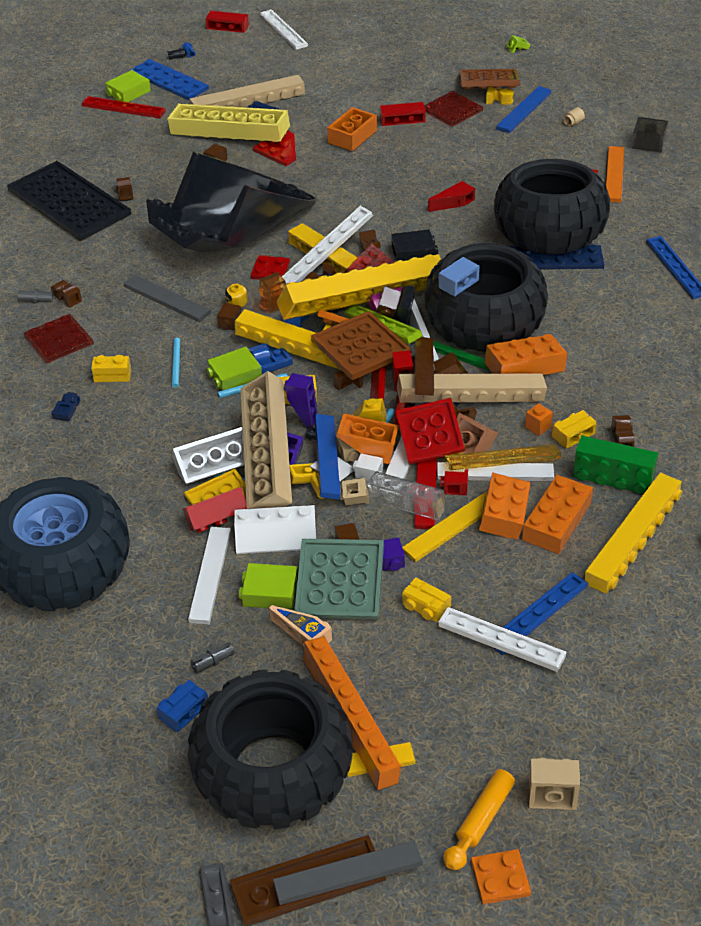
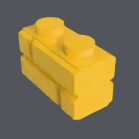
(111, 368)
(570, 429)
(426, 600)

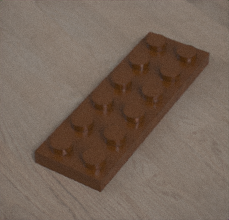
(256, 890)

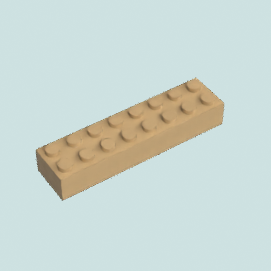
(265, 443)

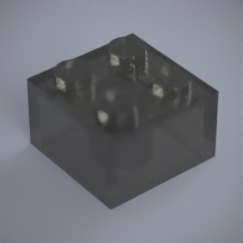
(649, 134)

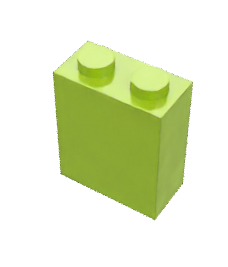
(127, 86)
(233, 369)
(269, 586)

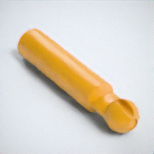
(479, 818)

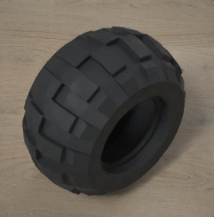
(552, 206)
(497, 308)
(262, 708)

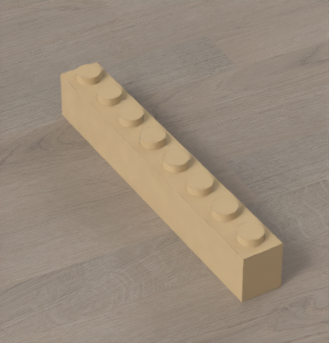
(260, 92)
(476, 388)

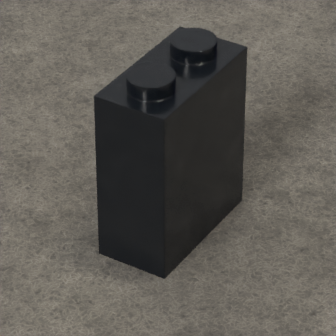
(413, 244)

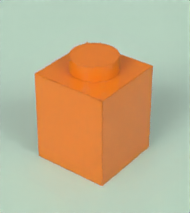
(538, 419)

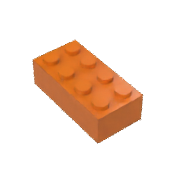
(527, 356)
(557, 514)

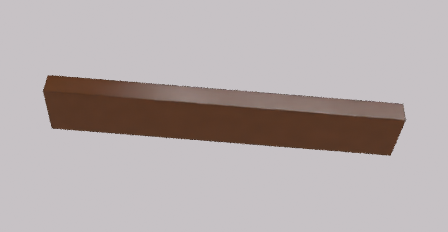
(424, 366)

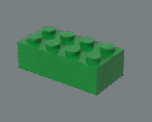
(615, 464)

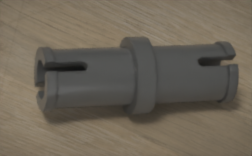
(35, 296)
(212, 657)

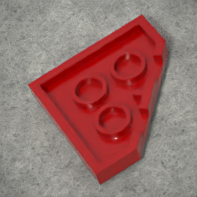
(280, 152)

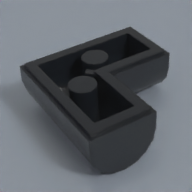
(405, 304)

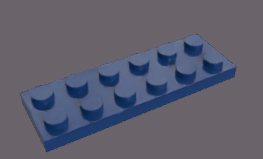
(170, 79)

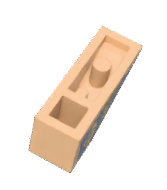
(300, 625)

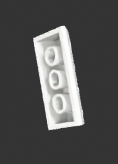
(210, 456)
(273, 529)

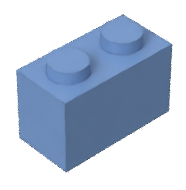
(458, 276)

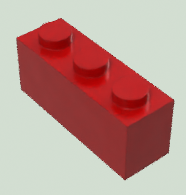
(227, 21)
(402, 113)
(214, 509)

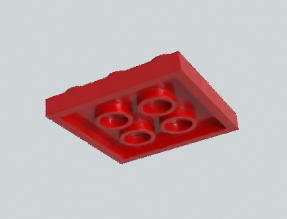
(430, 431)

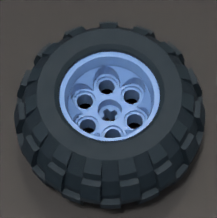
(60, 543)

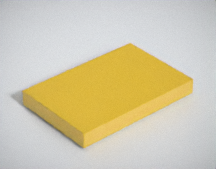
(216, 486)

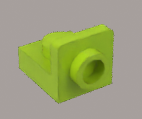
(517, 42)

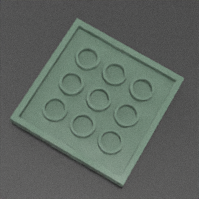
(340, 578)

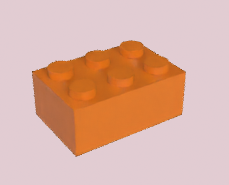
(352, 129)
(504, 506)

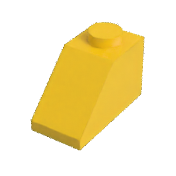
(372, 409)

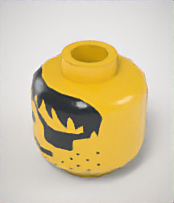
(236, 295)

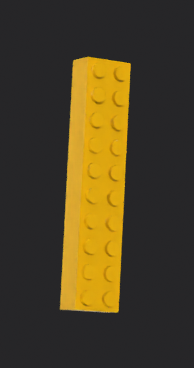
(353, 287)

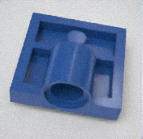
(270, 357)

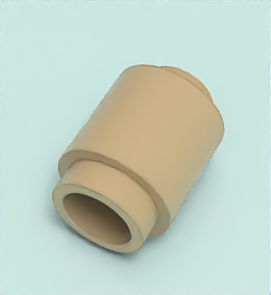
(574, 117)

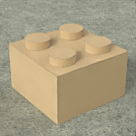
(554, 784)

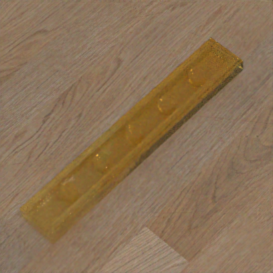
(502, 457)

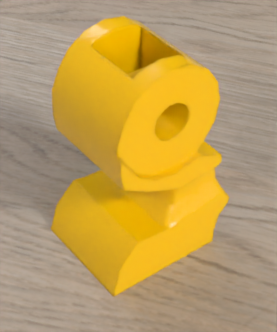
(504, 96)

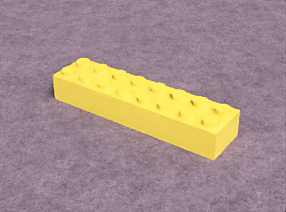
(229, 122)

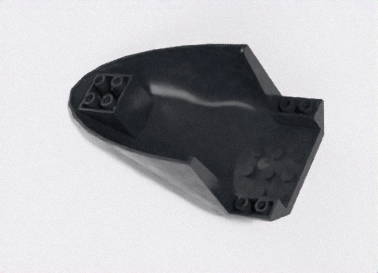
(224, 205)

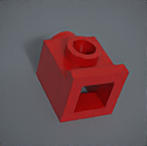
(455, 482)

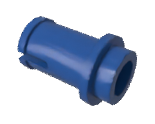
(188, 49)

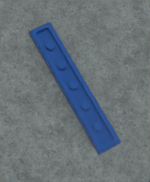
(527, 106)
(675, 266)
(327, 456)
(546, 606)

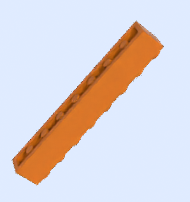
(366, 736)

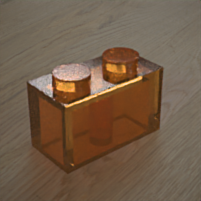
(270, 290)

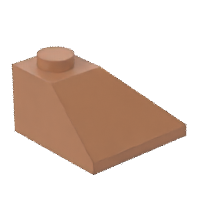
(475, 435)

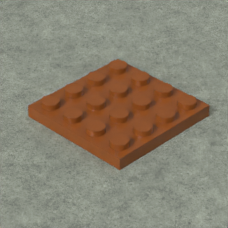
(489, 77)
(359, 344)

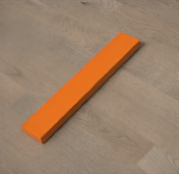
(615, 173)

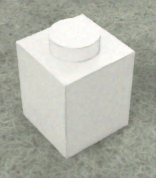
(367, 466)

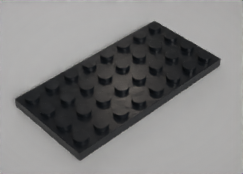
(69, 200)

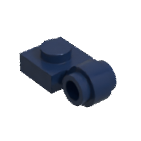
(65, 409)

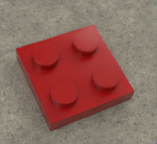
(269, 265)

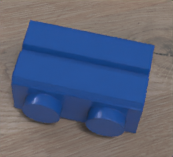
(181, 705)

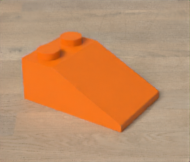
(368, 436)

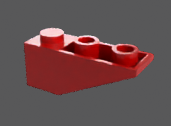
(453, 197)

